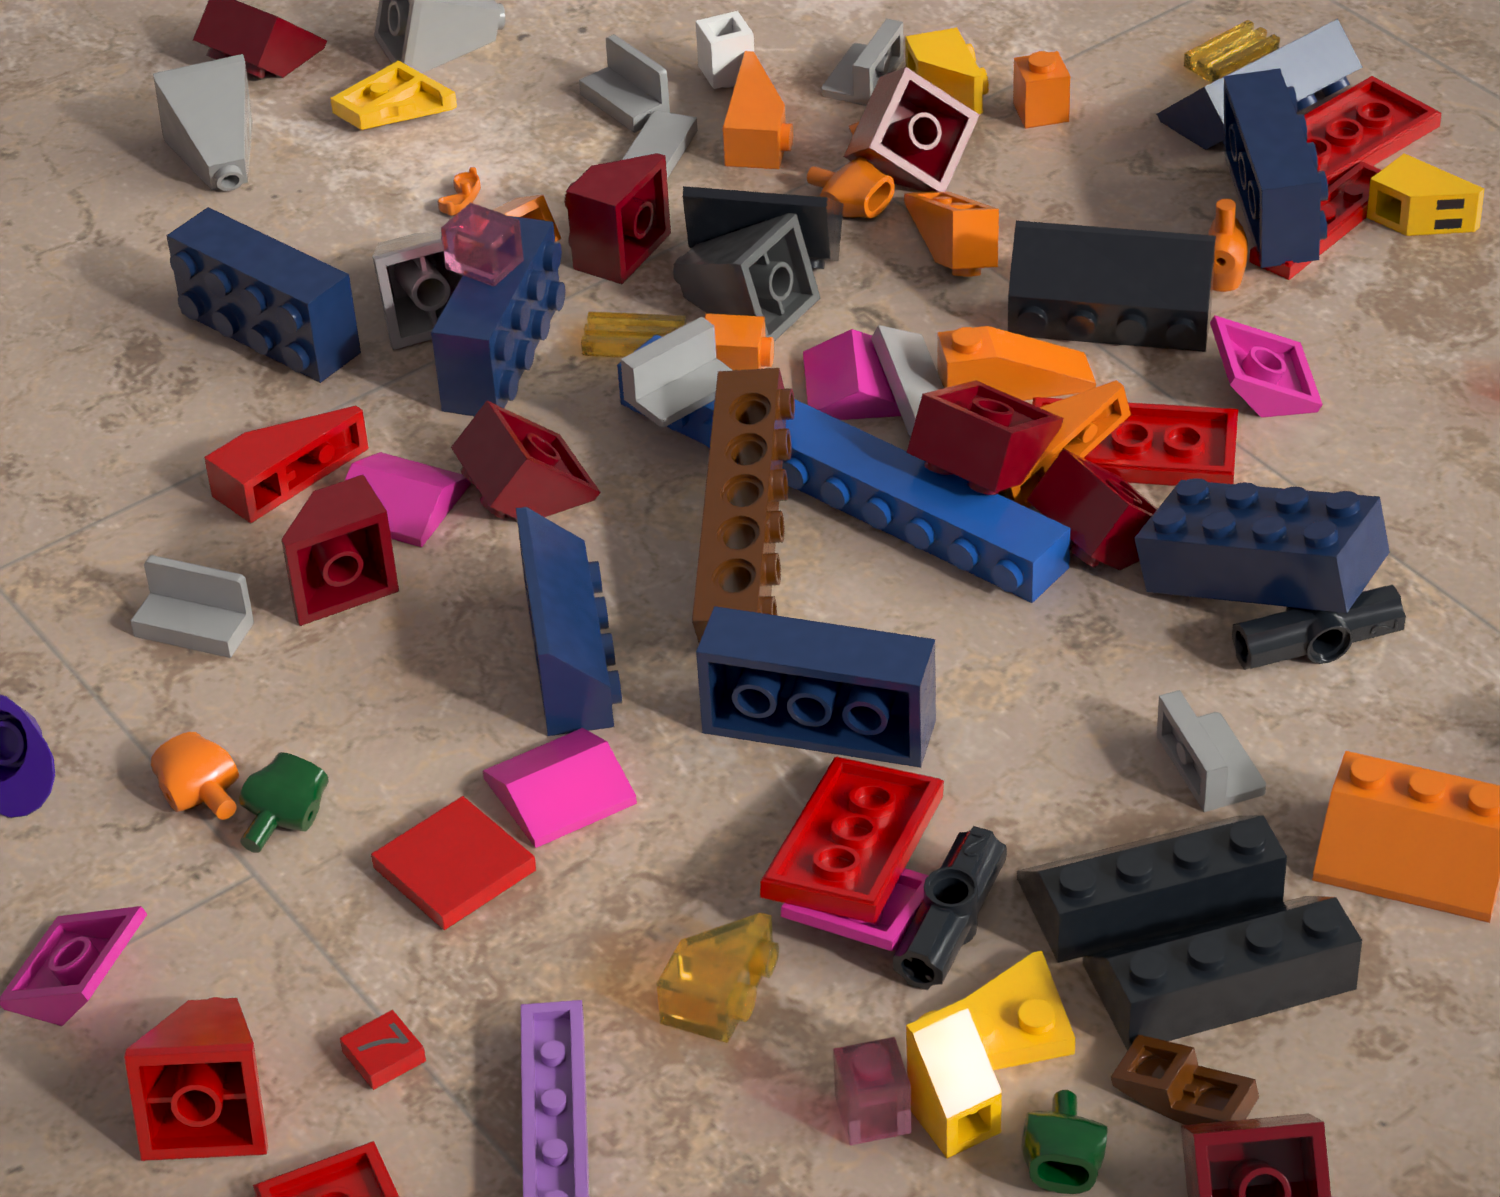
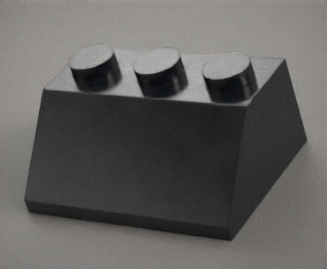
(722, 211)

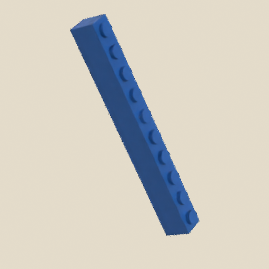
(903, 498)

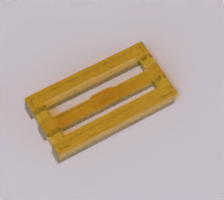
(1230, 51)
(623, 333)

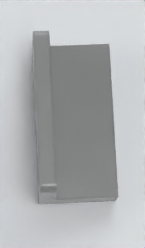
(863, 65)
(628, 86)
(673, 373)
(194, 607)
(1206, 754)

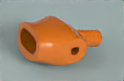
(857, 186)
(1230, 247)
(195, 773)

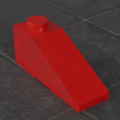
(282, 460)

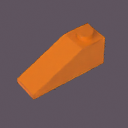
(755, 120)
(956, 230)
(1011, 363)
(1086, 422)

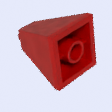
(197, 1085)

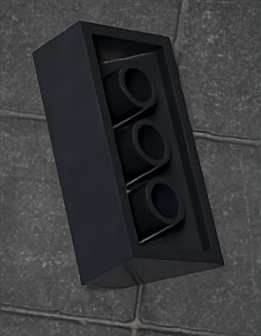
(1111, 285)
(1155, 885)
(1228, 969)

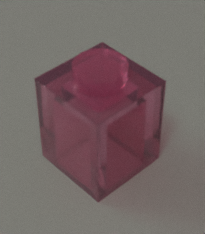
(482, 244)
(872, 1091)

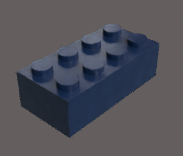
(1274, 168)
(264, 294)
(493, 331)
(1263, 545)
(817, 686)

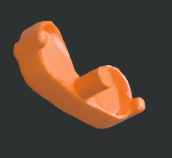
(467, 186)

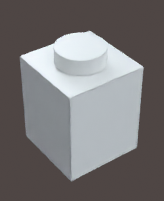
(722, 47)

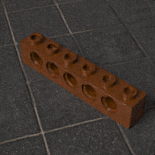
(744, 495)

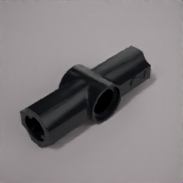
(1317, 633)
(950, 908)

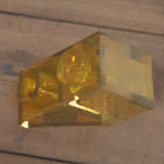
(716, 977)

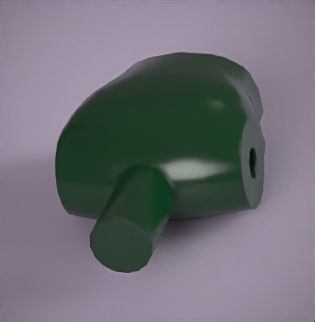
(281, 795)
(1063, 1147)

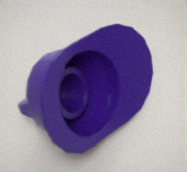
(25, 762)

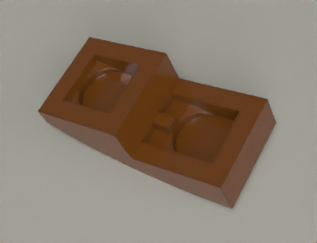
(1174, 1085)

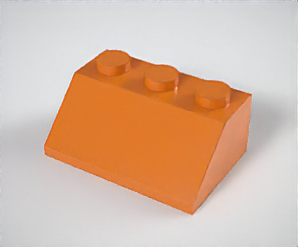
(1412, 836)

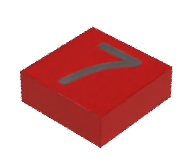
(382, 1049)

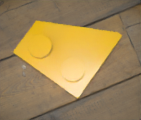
(392, 97)
(1021, 1015)

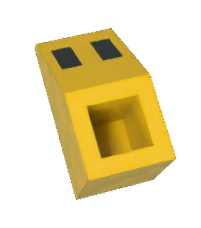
(1423, 199)

